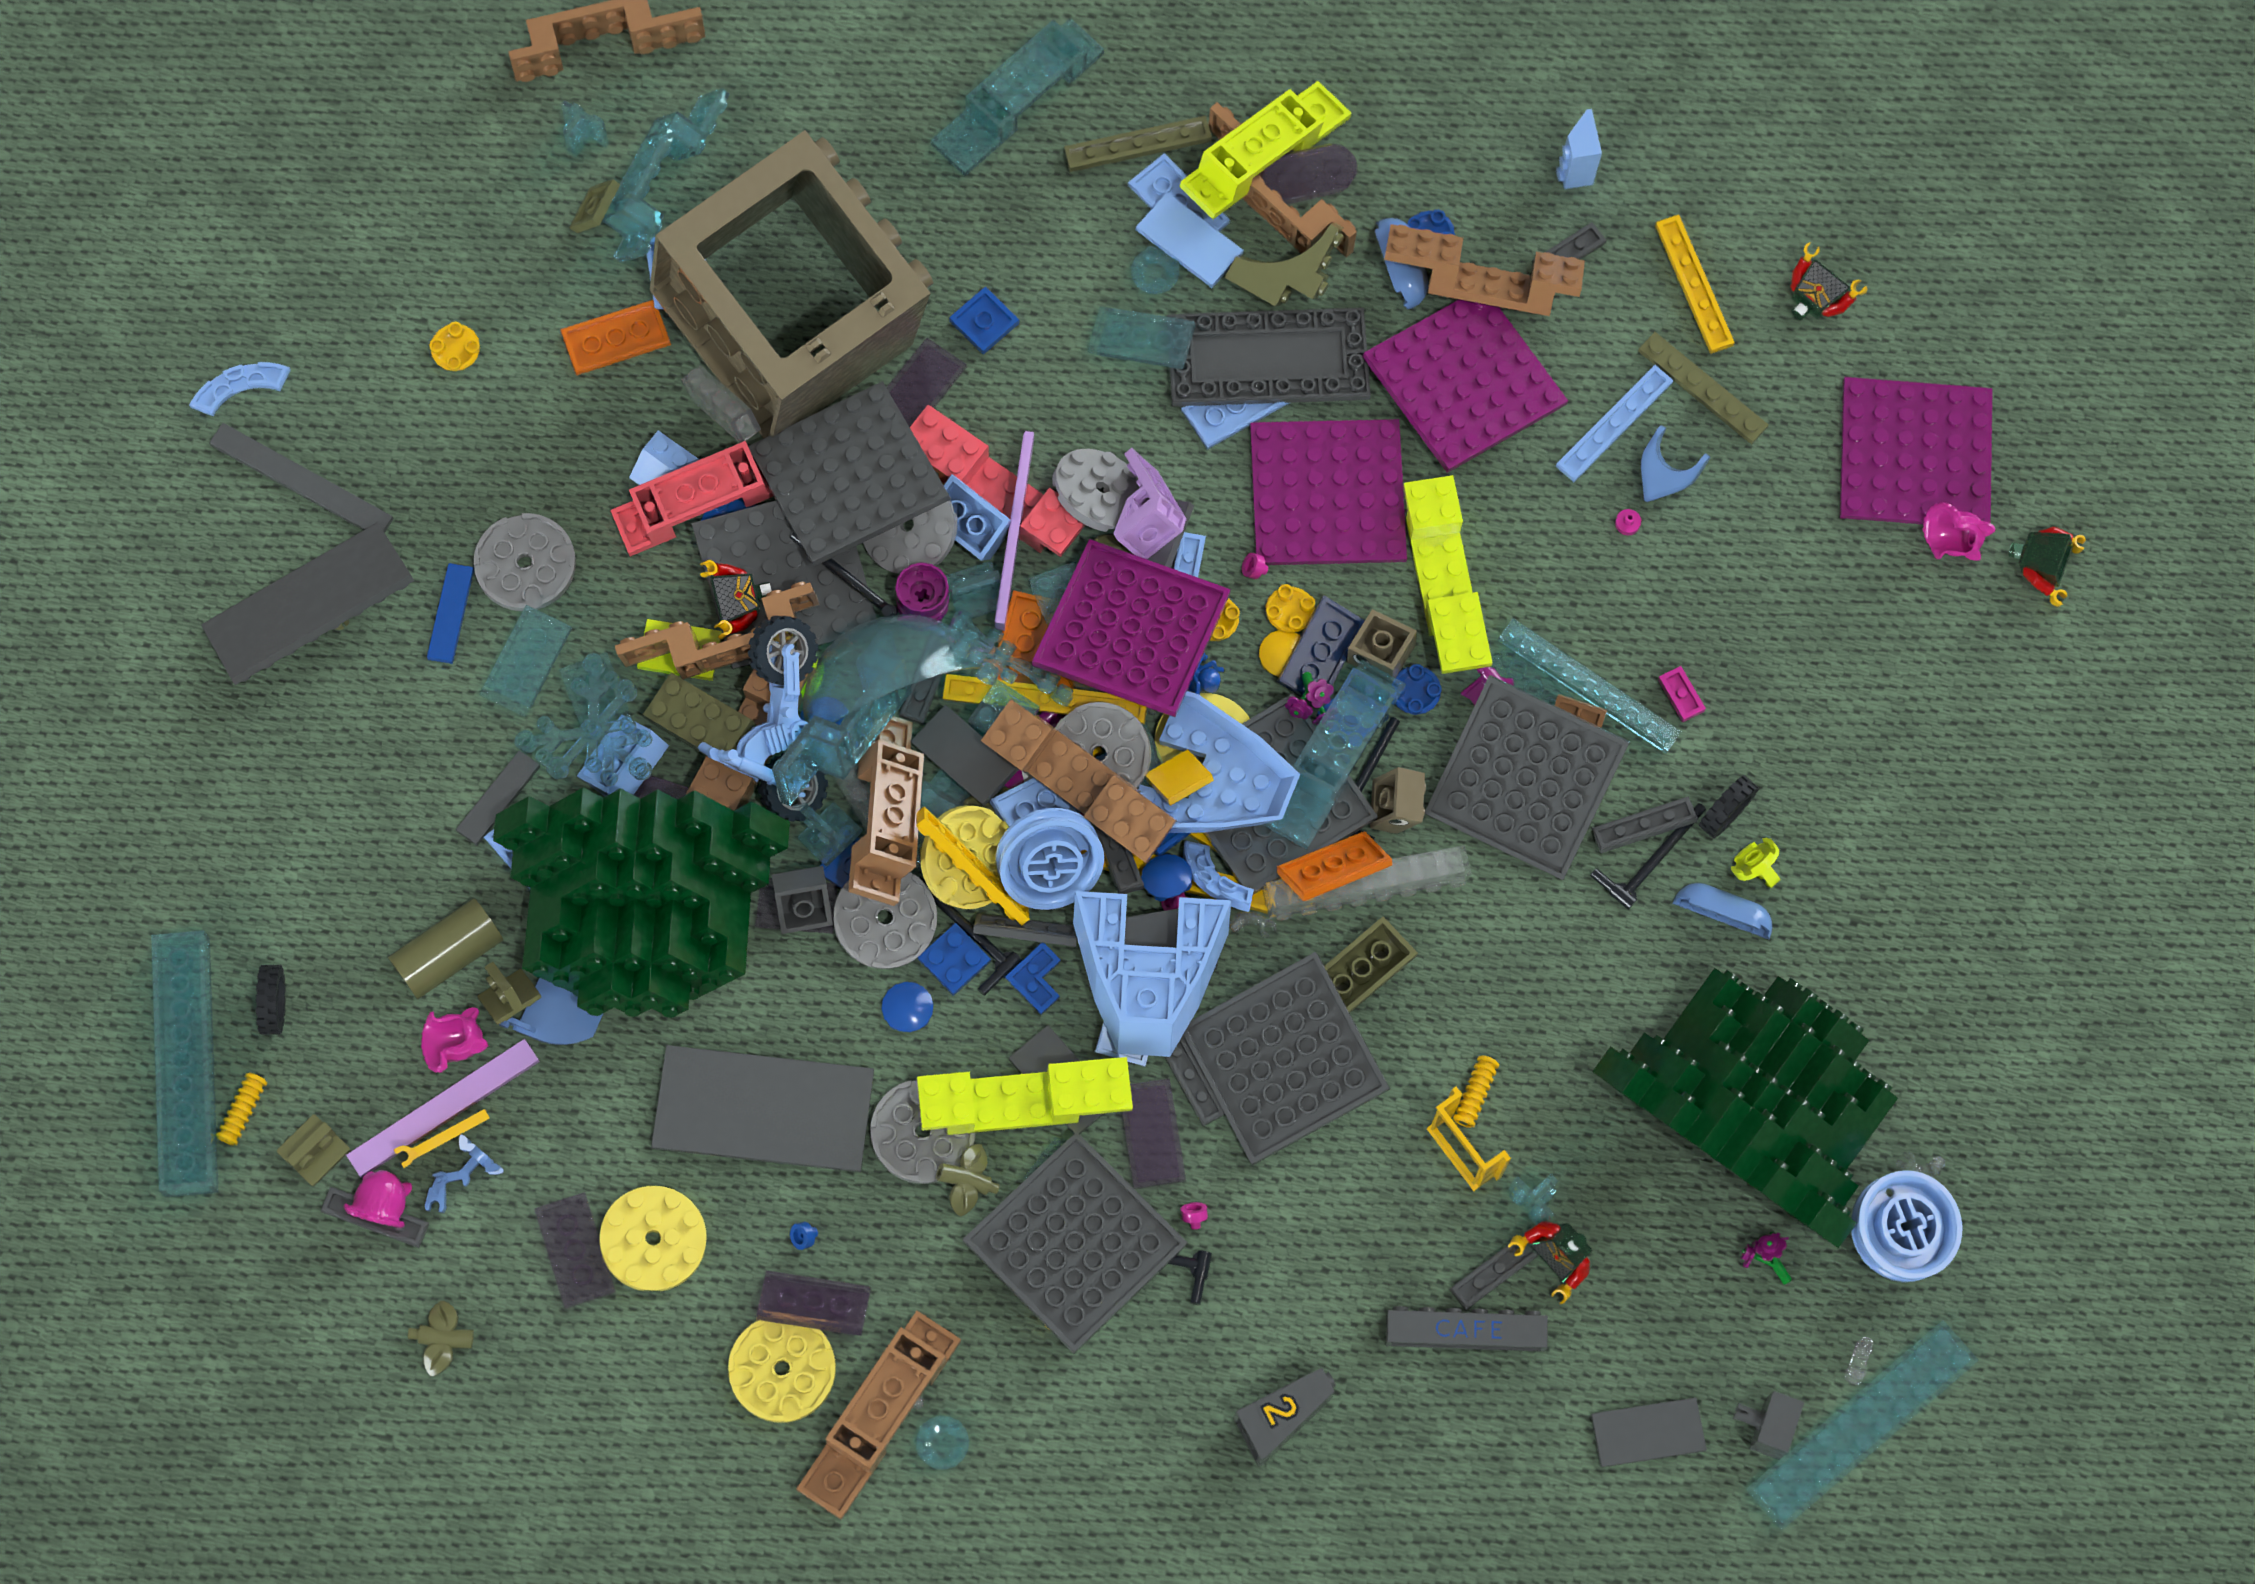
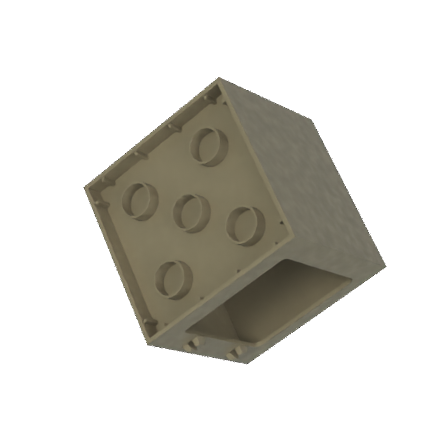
(724, 335)

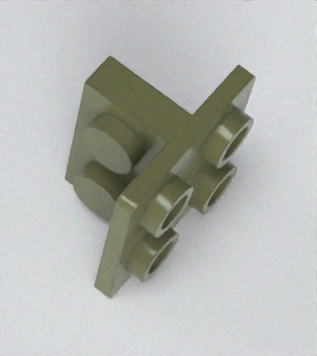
(507, 994)
(313, 1150)

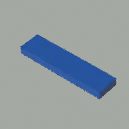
(450, 613)

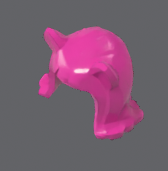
(1955, 531)
(451, 1039)
(380, 1199)

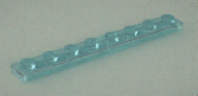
(1589, 685)

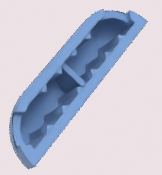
(1406, 278)
(1725, 908)

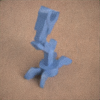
(437, 1192)

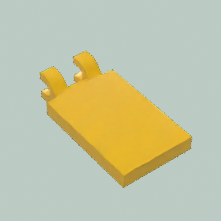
(442, 1137)

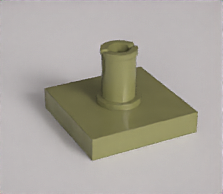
(594, 206)

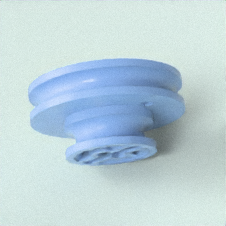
(1043, 858)
(1928, 1222)

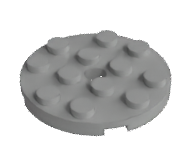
(1077, 483)
(520, 537)
(925, 543)
(1116, 731)
(892, 943)
(899, 1146)

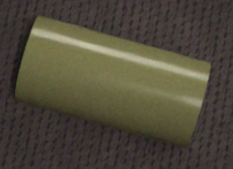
(445, 948)
(1369, 963)

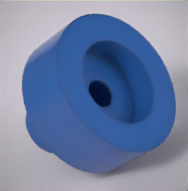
(803, 1235)

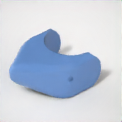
(1659, 477)

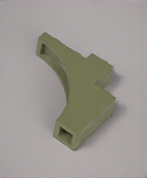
(1303, 273)

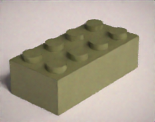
(696, 716)

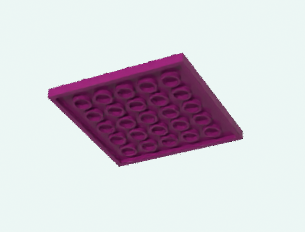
(1465, 380)
(1914, 449)
(1328, 492)
(1131, 627)

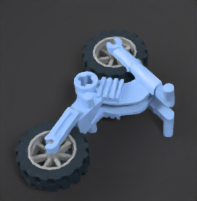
(783, 670)

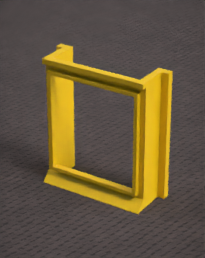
(1493, 1168)

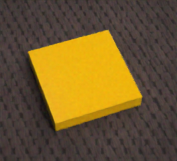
(1179, 777)

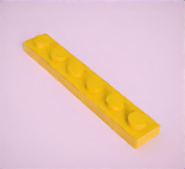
(1694, 284)
(966, 860)

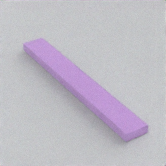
(1014, 530)
(443, 1107)

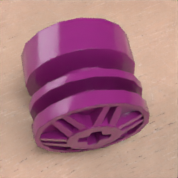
(918, 582)

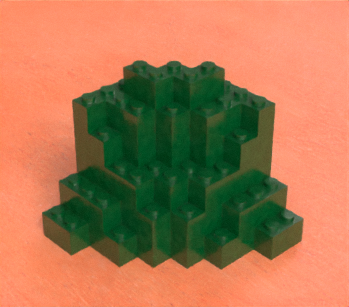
(638, 894)
(1763, 1092)

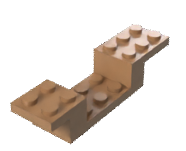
(598, 19)
(1297, 230)
(1480, 283)
(684, 646)
(1079, 779)
(724, 783)
(895, 796)
(876, 1413)

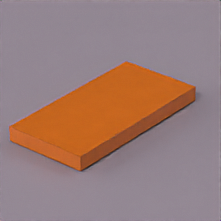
(615, 337)
(1024, 629)
(1334, 866)

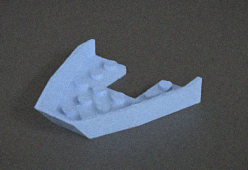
(1249, 776)
(1148, 990)

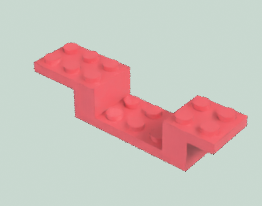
(965, 456)
(688, 494)

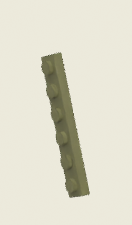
(1137, 143)
(1703, 388)

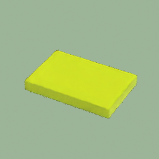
(665, 663)

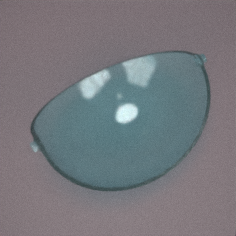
(877, 661)

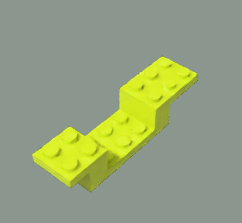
(1281, 126)
(1443, 577)
(1024, 1099)

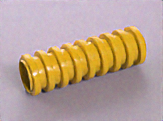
(1476, 1091)
(241, 1109)

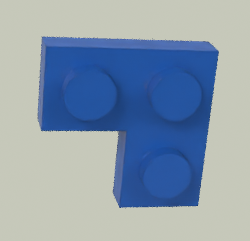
(1029, 975)

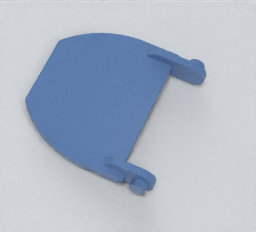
(555, 1017)

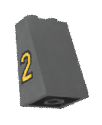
(1280, 1415)

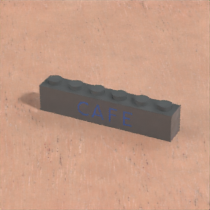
(1466, 1330)

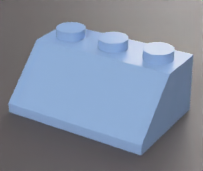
(1580, 154)
(660, 457)
(979, 524)
(625, 780)

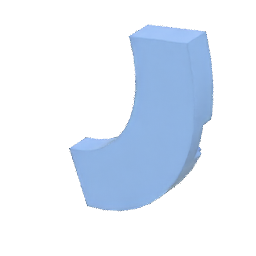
(238, 379)
(1210, 881)

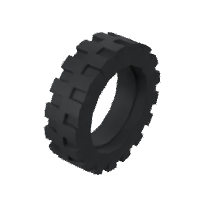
(1728, 806)
(270, 999)

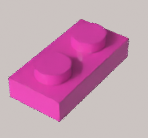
(1681, 694)

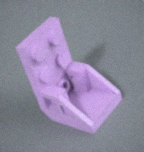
(1150, 524)

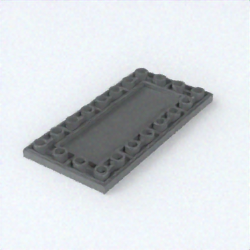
(1273, 358)
(307, 603)
(763, 1108)

